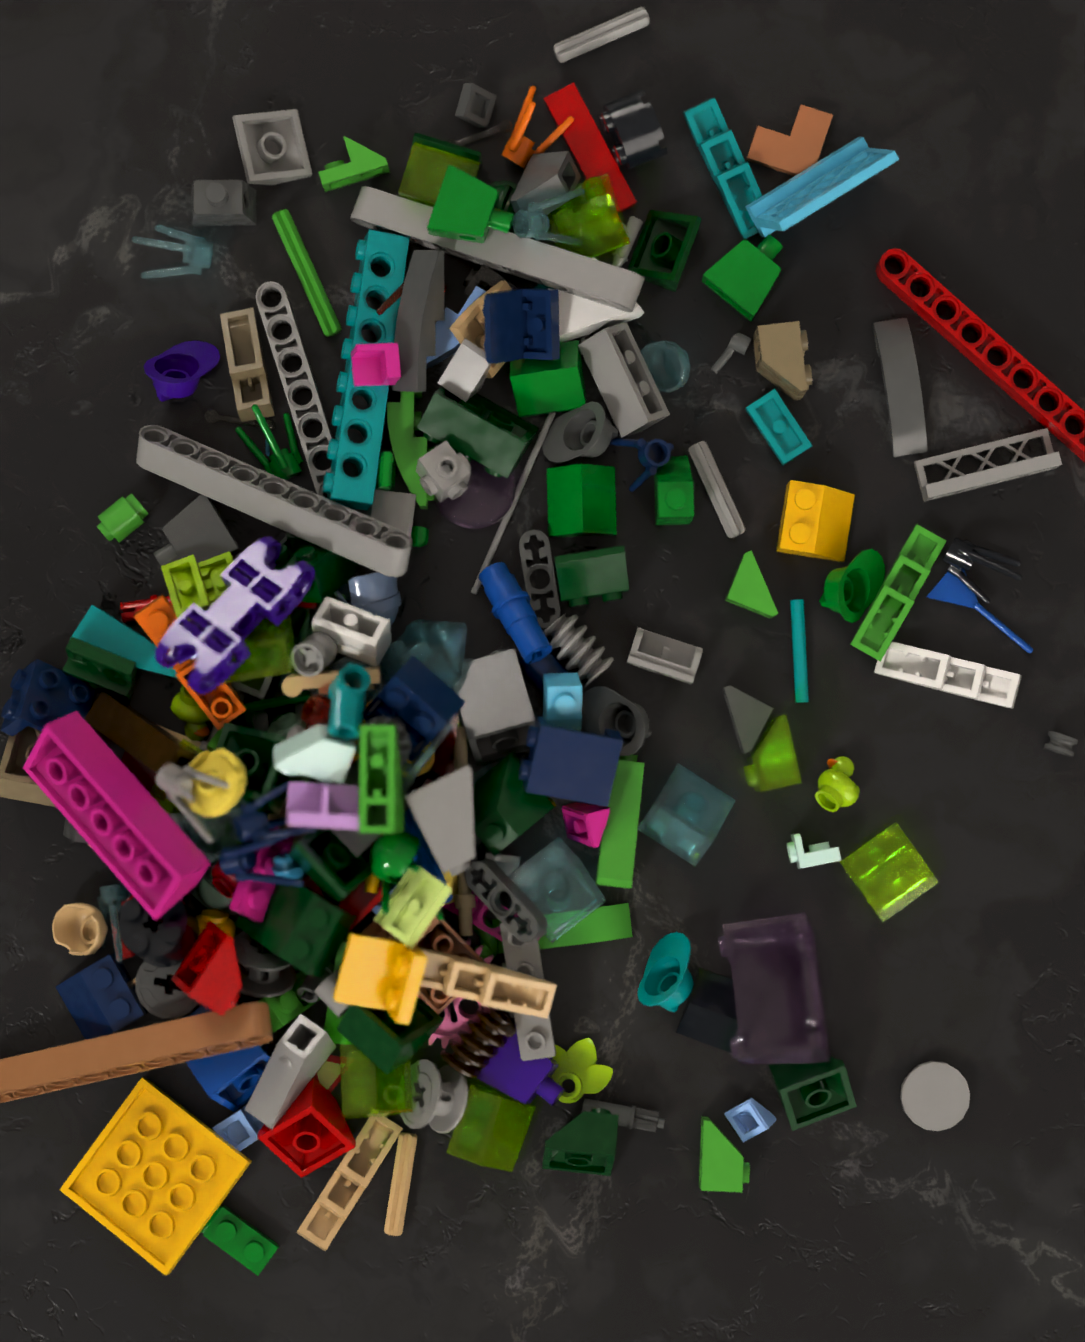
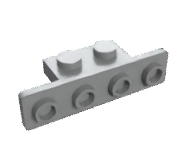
(533, 1032)

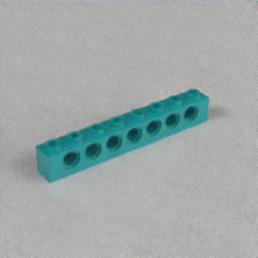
(358, 492)

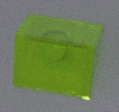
(427, 170)

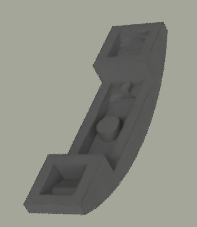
(901, 387)

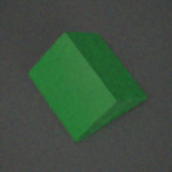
(549, 384)
(581, 500)

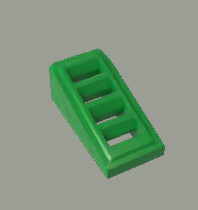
(386, 472)

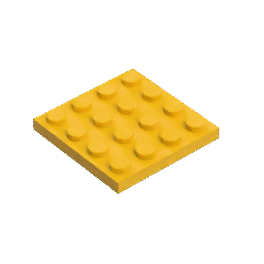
(155, 1175)

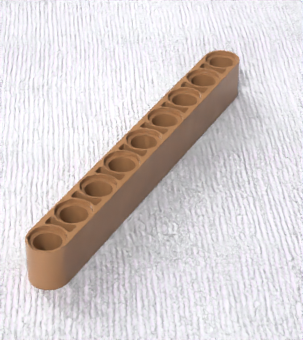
(134, 1051)

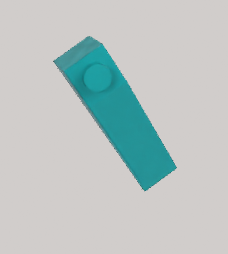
(113, 636)

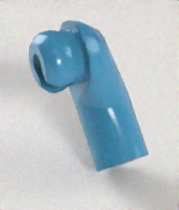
(287, 867)

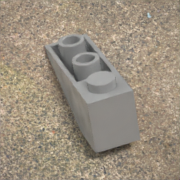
(289, 1070)

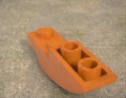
(219, 704)

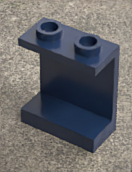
(570, 763)

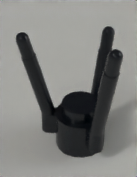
(964, 553)

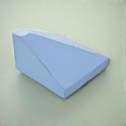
(749, 1119)

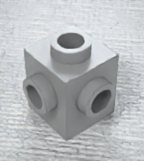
(444, 472)

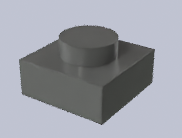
(475, 105)

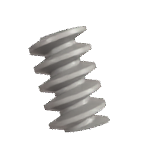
(577, 648)

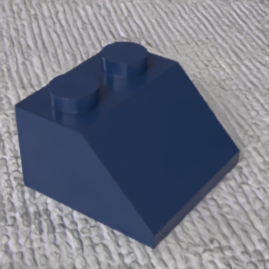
(101, 998)

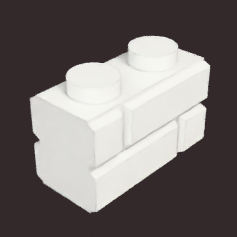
(354, 630)

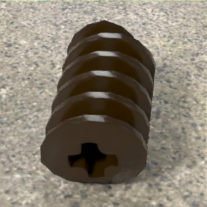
(480, 1042)

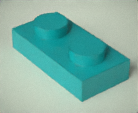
(778, 427)

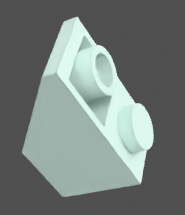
(315, 755)

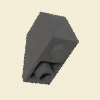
(545, 178)

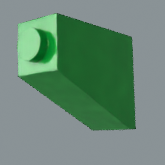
(674, 492)

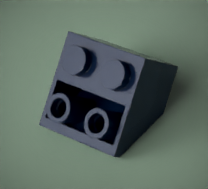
(417, 702)

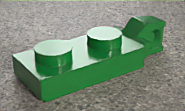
(240, 1239)

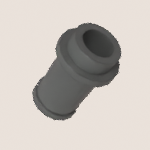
(311, 983)

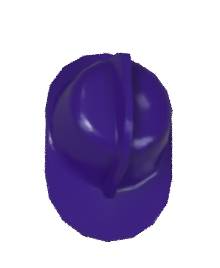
(180, 368)

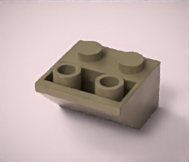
(780, 357)

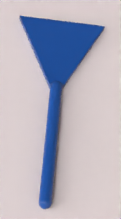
(954, 591)

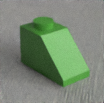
(721, 1162)

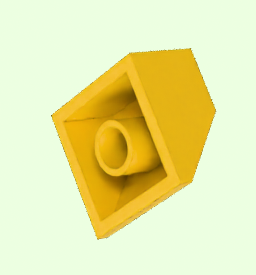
(815, 521)

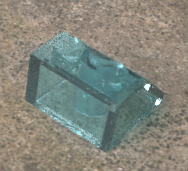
(686, 815)
(558, 887)

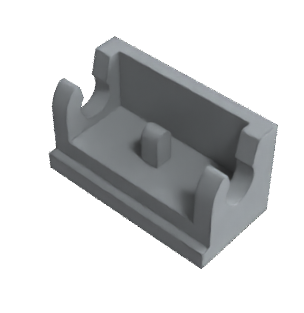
(664, 656)

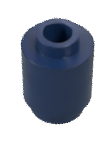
(547, 665)

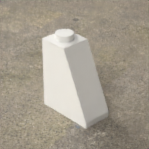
(584, 317)

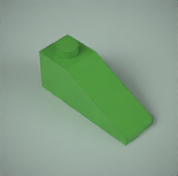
(380, 781)

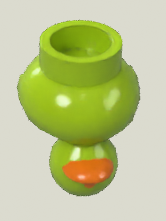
(188, 710)
(835, 786)

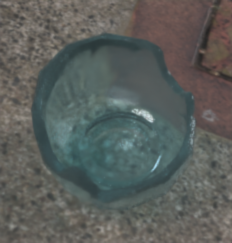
(667, 365)

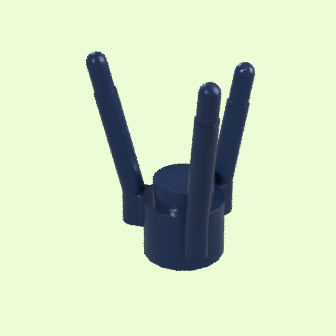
(650, 454)
(254, 824)
(242, 858)

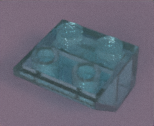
(435, 644)

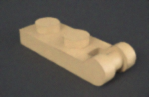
(295, 682)

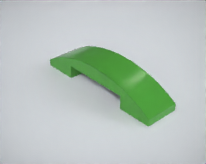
(601, 925)

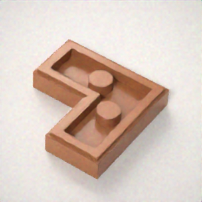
(793, 152)

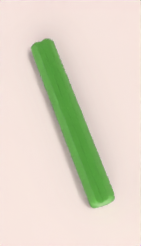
(306, 272)

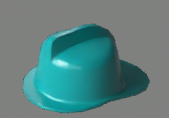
(666, 975)

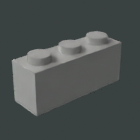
(623, 379)

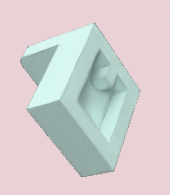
(819, 853)

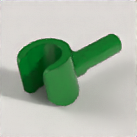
(419, 536)

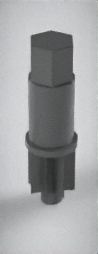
(628, 1116)

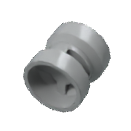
(313, 654)

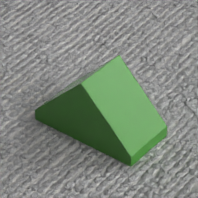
(750, 589)

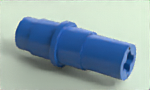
(515, 612)

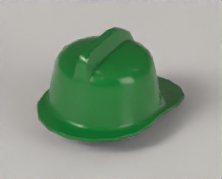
(854, 587)

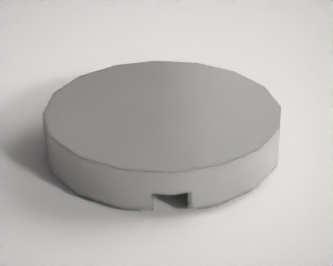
(935, 1096)

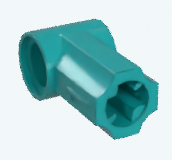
(347, 703)

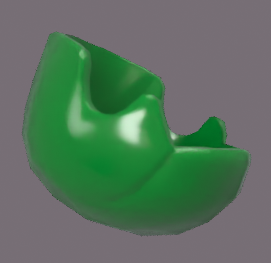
(393, 854)

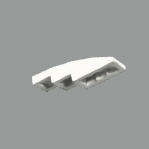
(949, 674)

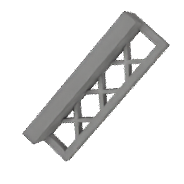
(991, 476)

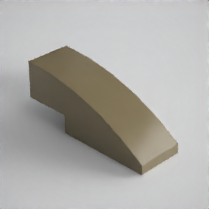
(246, 364)

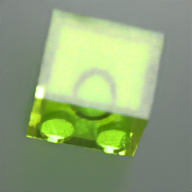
(773, 759)

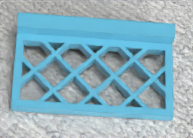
(818, 186)

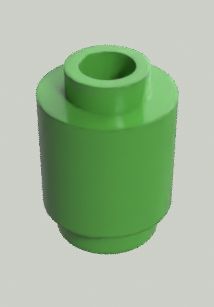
(122, 518)

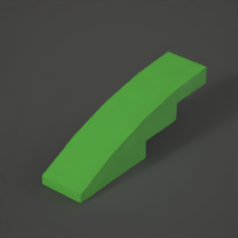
(898, 592)

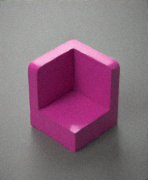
(375, 364)

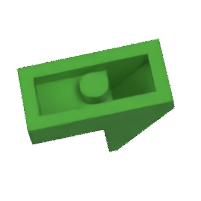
(363, 166)

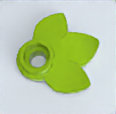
(581, 1067)

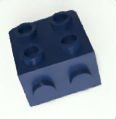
(521, 325)
(42, 696)

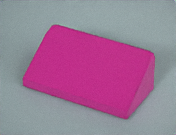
(585, 822)

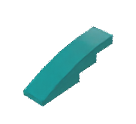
(725, 162)

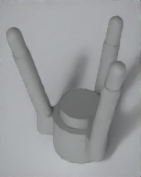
(178, 784)

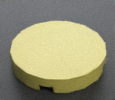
(214, 800)

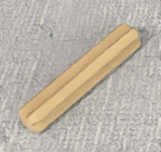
(400, 1184)

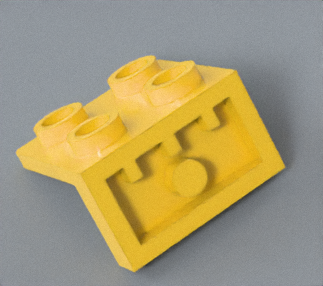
(380, 975)

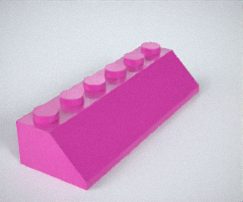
(115, 814)

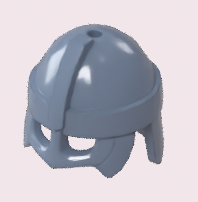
(373, 594)

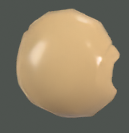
(79, 928)

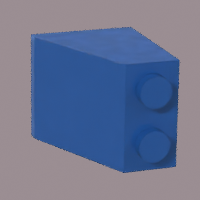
(231, 1075)

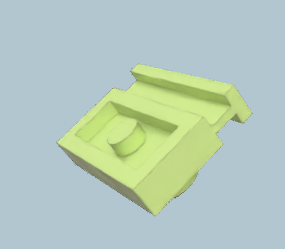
(413, 905)

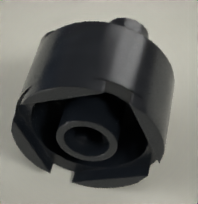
(633, 130)
(166, 947)

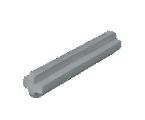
(601, 34)
(717, 489)

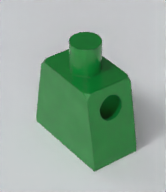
(467, 209)
(745, 275)

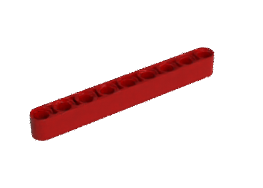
(977, 352)

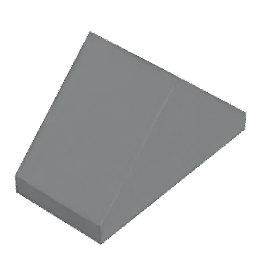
(466, 371)

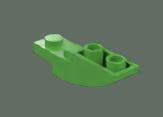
(407, 448)

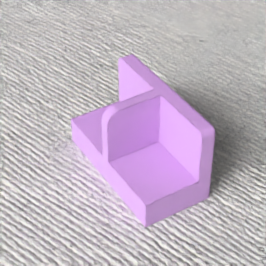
(322, 805)

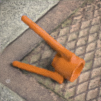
(520, 147)

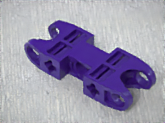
(220, 630)

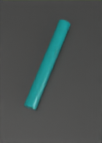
(799, 651)

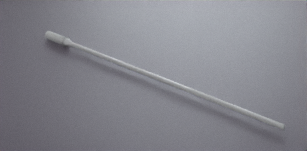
(619, 258)

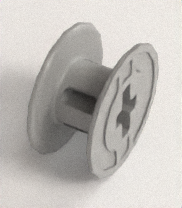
(437, 1097)

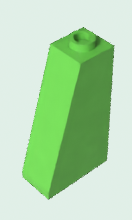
(619, 837)

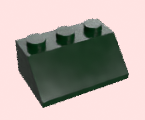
(478, 430)

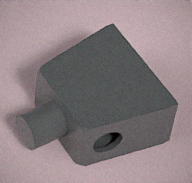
(223, 203)
(197, 532)

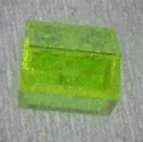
(592, 218)
(269, 651)
(371, 1092)
(491, 1129)

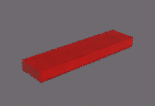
(587, 142)

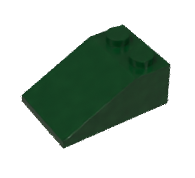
(300, 928)

